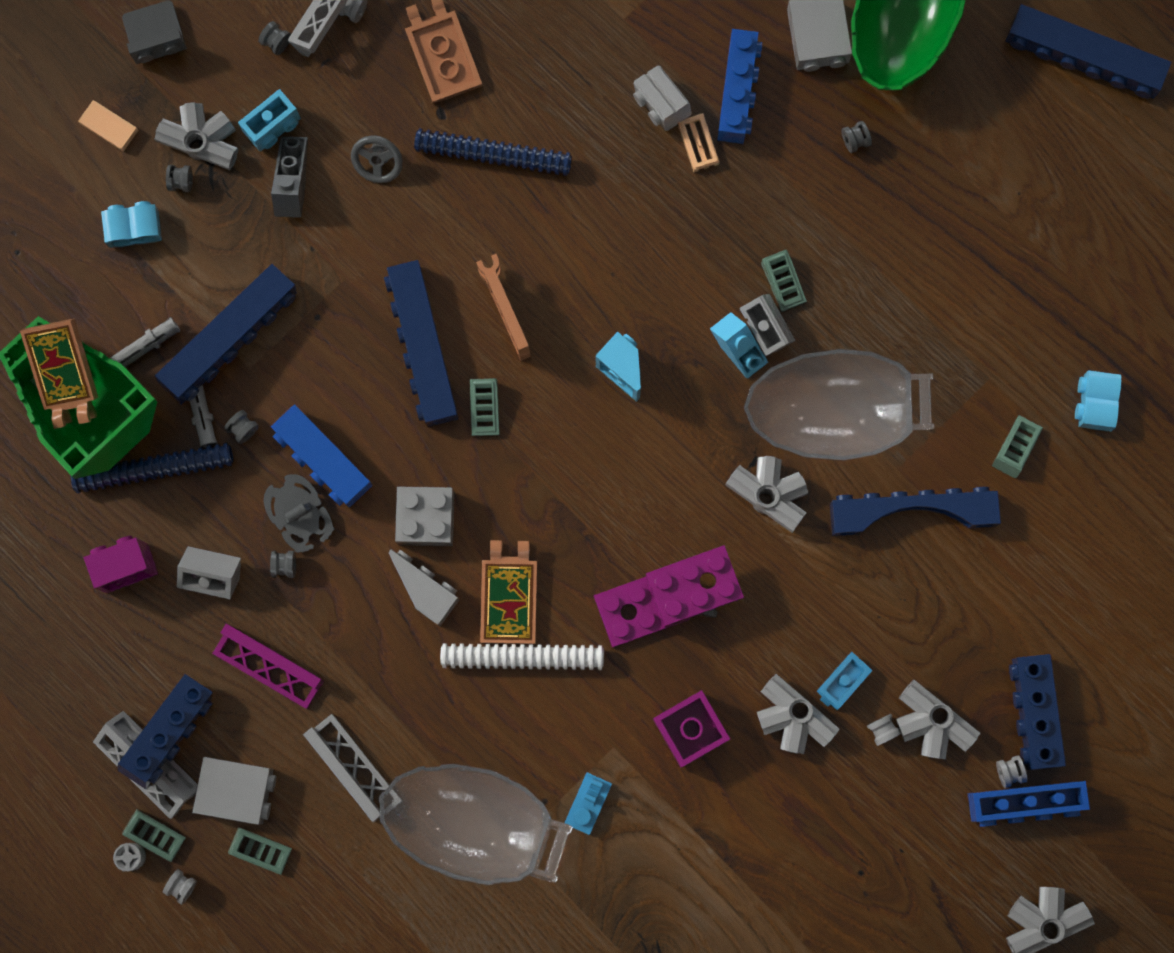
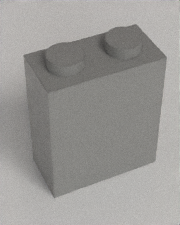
(819, 33)
(234, 791)

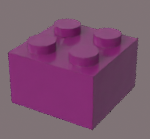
(120, 564)
(691, 729)

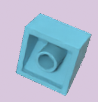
(621, 364)

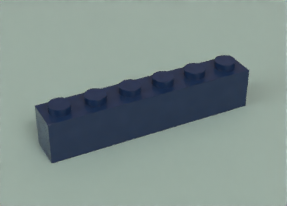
(1088, 52)
(227, 334)
(422, 344)

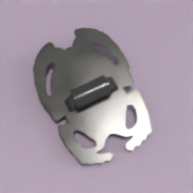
(297, 512)

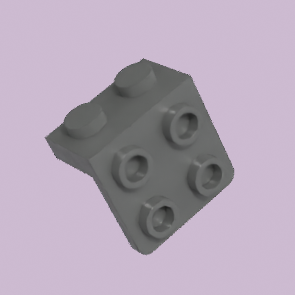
(153, 32)

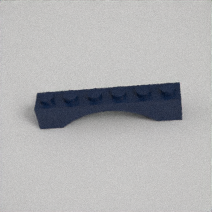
(971, 509)

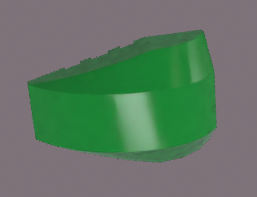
(122, 410)

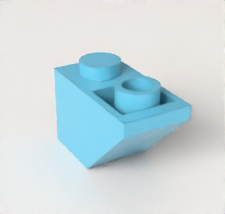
(739, 344)

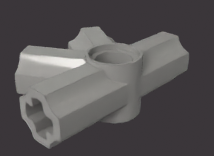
(195, 128)
(769, 482)
(795, 728)
(935, 734)
(1048, 911)

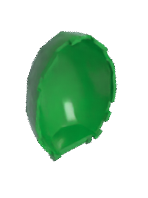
(901, 38)

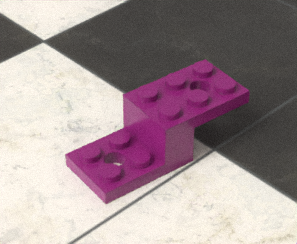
(668, 596)

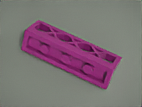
(273, 657)

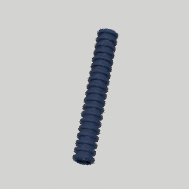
(492, 152)
(157, 467)

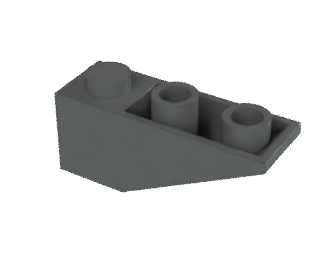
(290, 177)

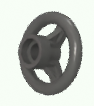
(378, 155)

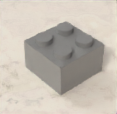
(424, 516)

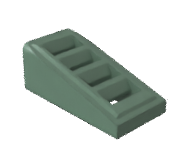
(788, 267)
(474, 396)
(1010, 462)
(133, 822)
(237, 841)

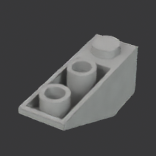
(428, 596)

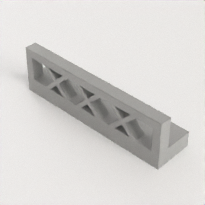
(315, 25)
(341, 771)
(173, 781)

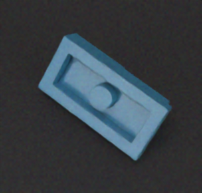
(843, 681)
(588, 803)

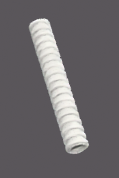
(522, 656)

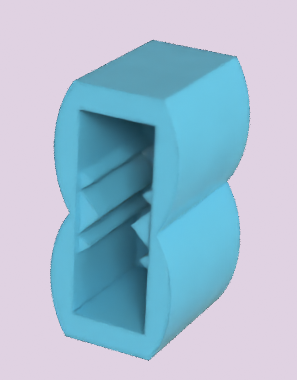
(131, 225)
(1098, 400)

